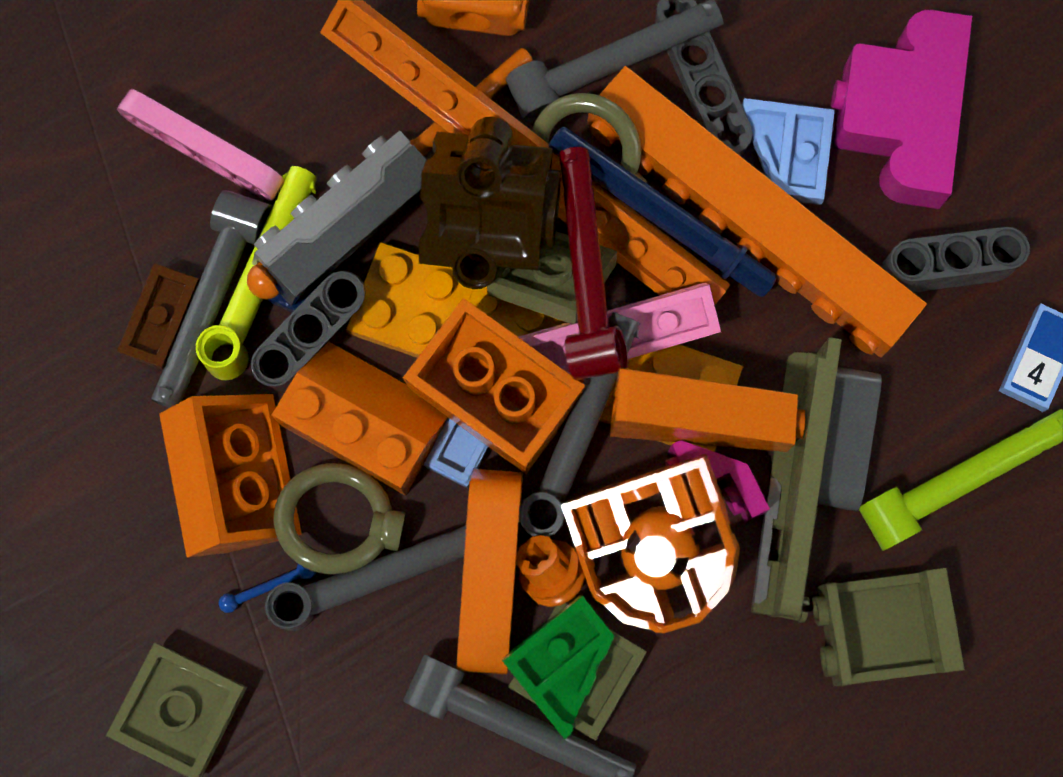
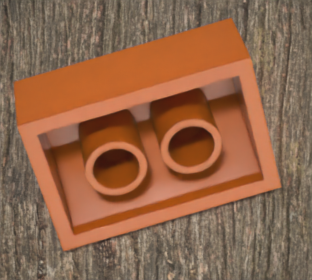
(494, 385)
(361, 416)
(225, 471)

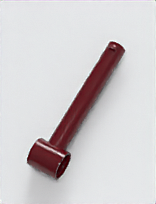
(597, 347)

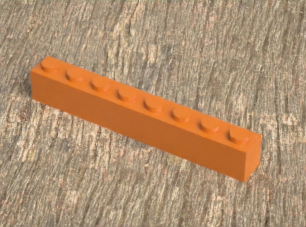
(761, 216)

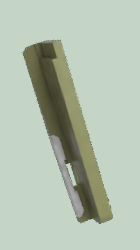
(795, 488)

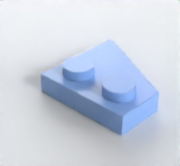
(792, 146)

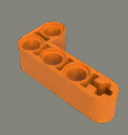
(489, 570)

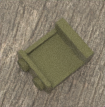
(888, 628)

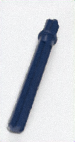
(670, 217)

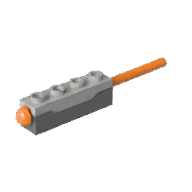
(352, 210)

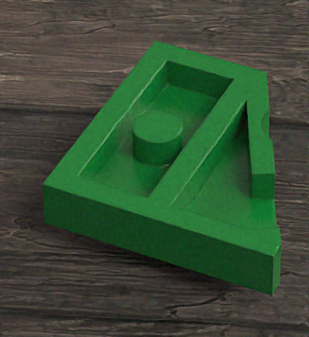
(562, 662)

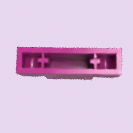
(908, 106)

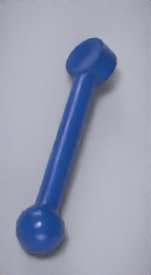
(229, 602)

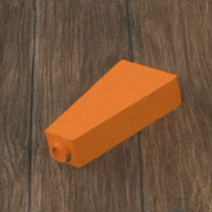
(703, 412)

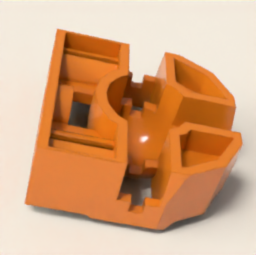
(603, 525)

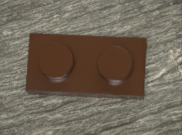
(158, 316)

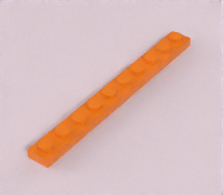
(459, 105)

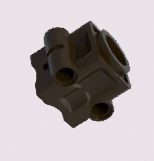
(487, 203)

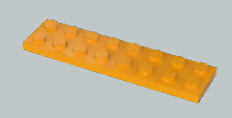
(413, 300)

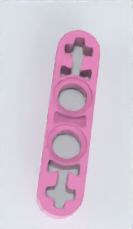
(201, 145)

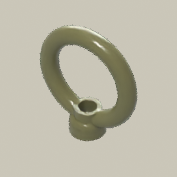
(603, 108)
(384, 530)

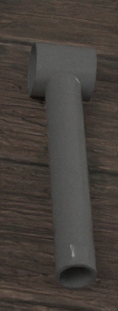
(537, 87)
(238, 222)
(574, 441)
(368, 579)
(439, 689)

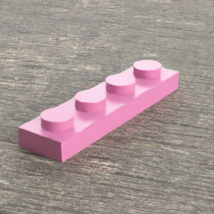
(663, 320)

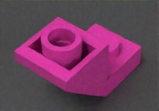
(742, 490)

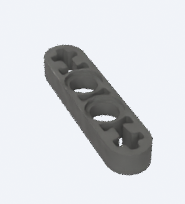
(709, 73)

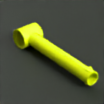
(243, 304)

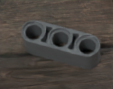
(971, 247)
(291, 344)
(849, 438)

